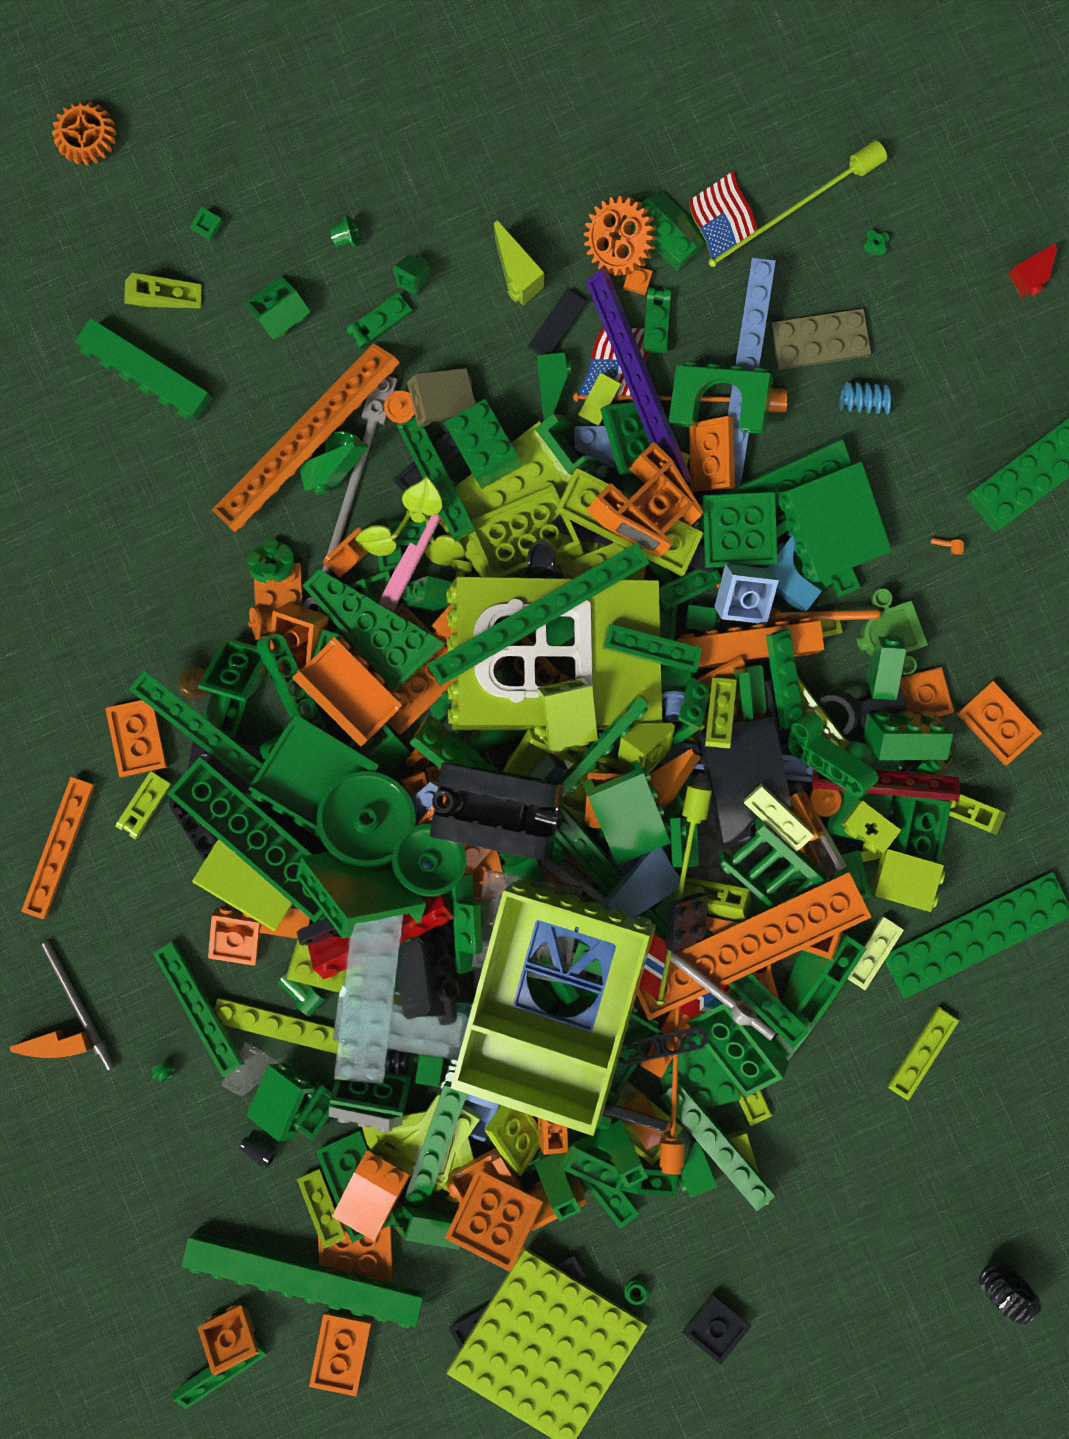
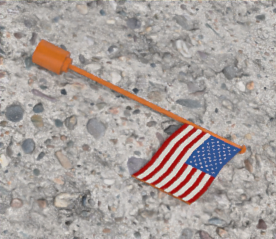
(605, 362)

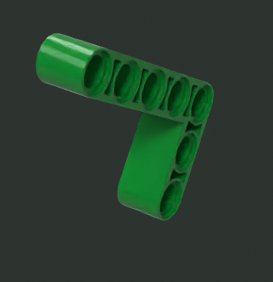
(282, 683)

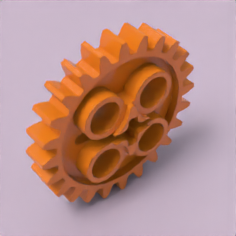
(602, 229)

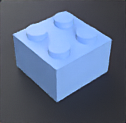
(746, 593)

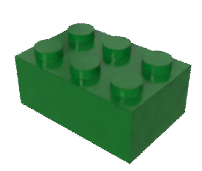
(483, 443)
(907, 736)

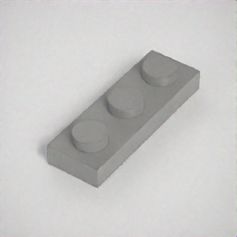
(365, 1118)

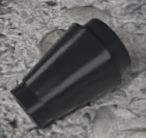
(258, 1151)

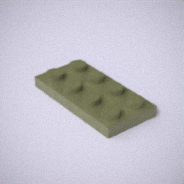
(820, 339)

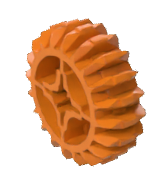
(95, 139)

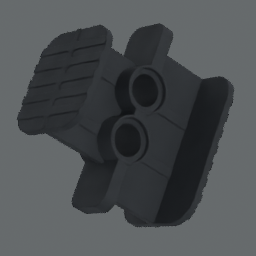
(424, 980)

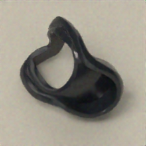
(543, 554)

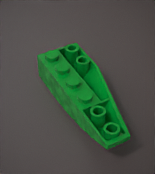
(815, 984)

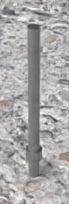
(99, 1046)

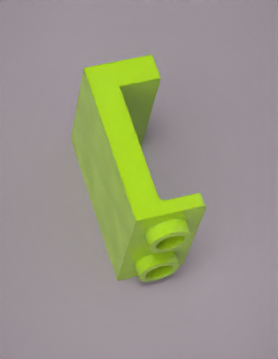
(568, 714)
(907, 880)

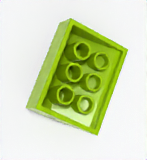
(509, 532)
(241, 887)

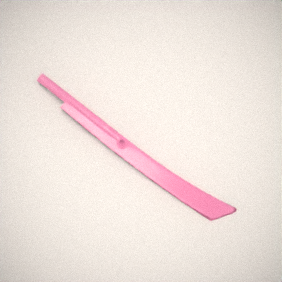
(404, 571)

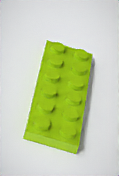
(582, 492)

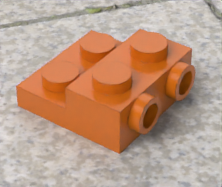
(233, 936)
(228, 1338)

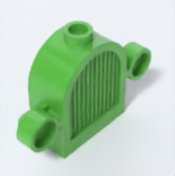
(896, 621)

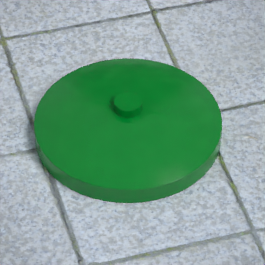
(364, 818)

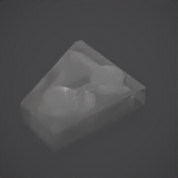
(251, 1073)

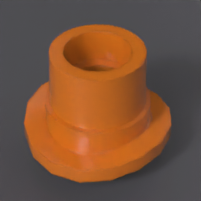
(399, 407)
(260, 622)
(825, 801)

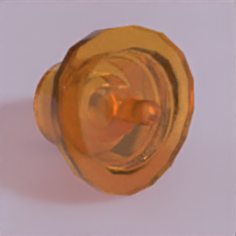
(189, 682)

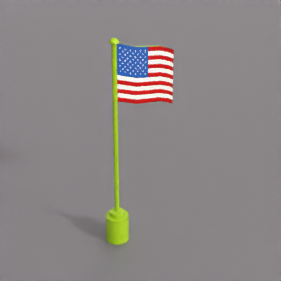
(728, 220)

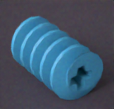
(865, 396)

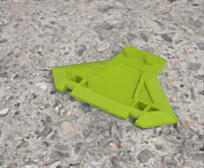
(410, 1138)

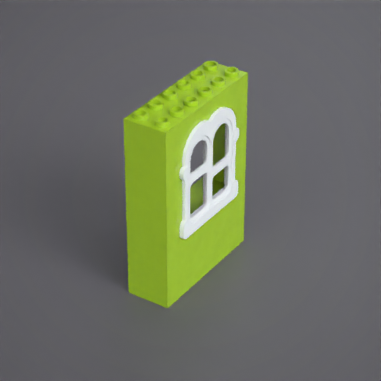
(616, 678)

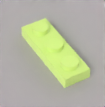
(779, 817)
(878, 947)

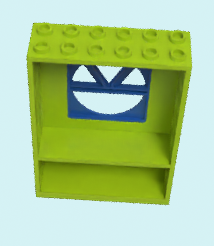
(540, 1060)

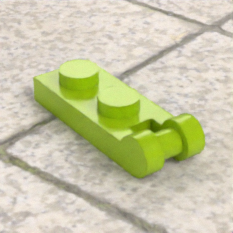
(143, 804)

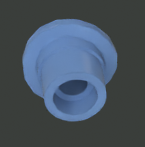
(672, 704)

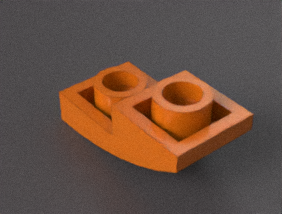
(648, 1136)

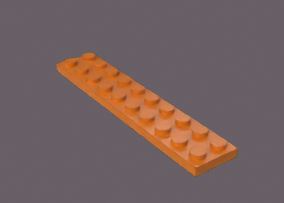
(305, 437)
(762, 941)

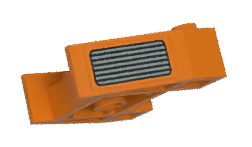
(652, 508)

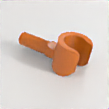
(957, 546)

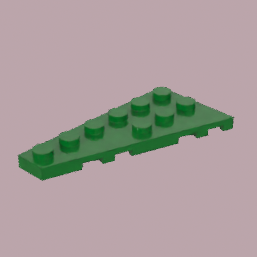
(382, 637)

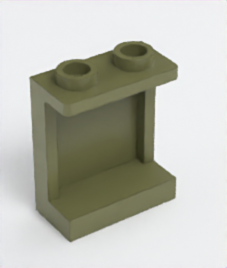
(440, 395)

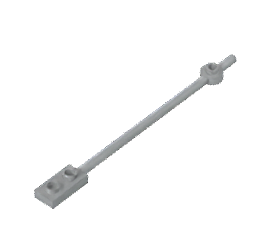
(375, 414)
(741, 1012)

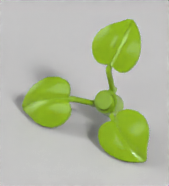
(421, 501)

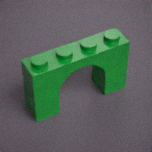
(694, 381)
(609, 1144)

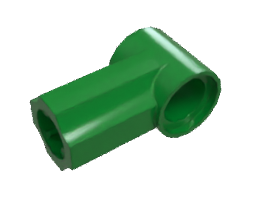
(307, 997)

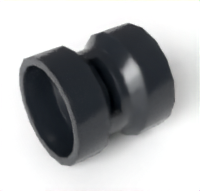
(495, 755)

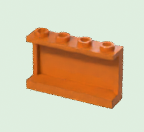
(348, 690)

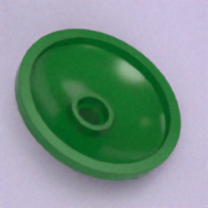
(445, 859)

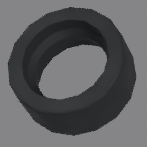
(847, 701)

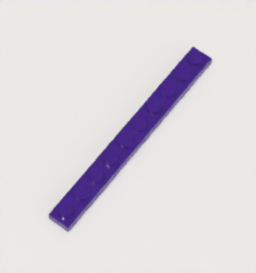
(634, 368)

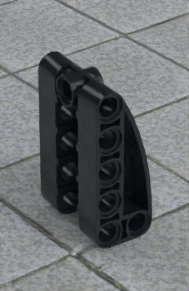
(738, 771)
(497, 810)

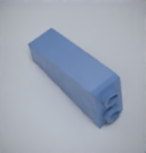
(644, 884)

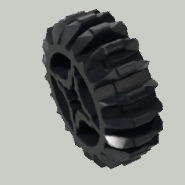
(1010, 1293)

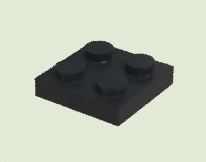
(686, 921)
(716, 1328)

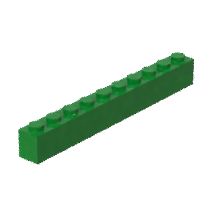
(303, 1279)

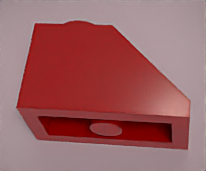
(1033, 272)

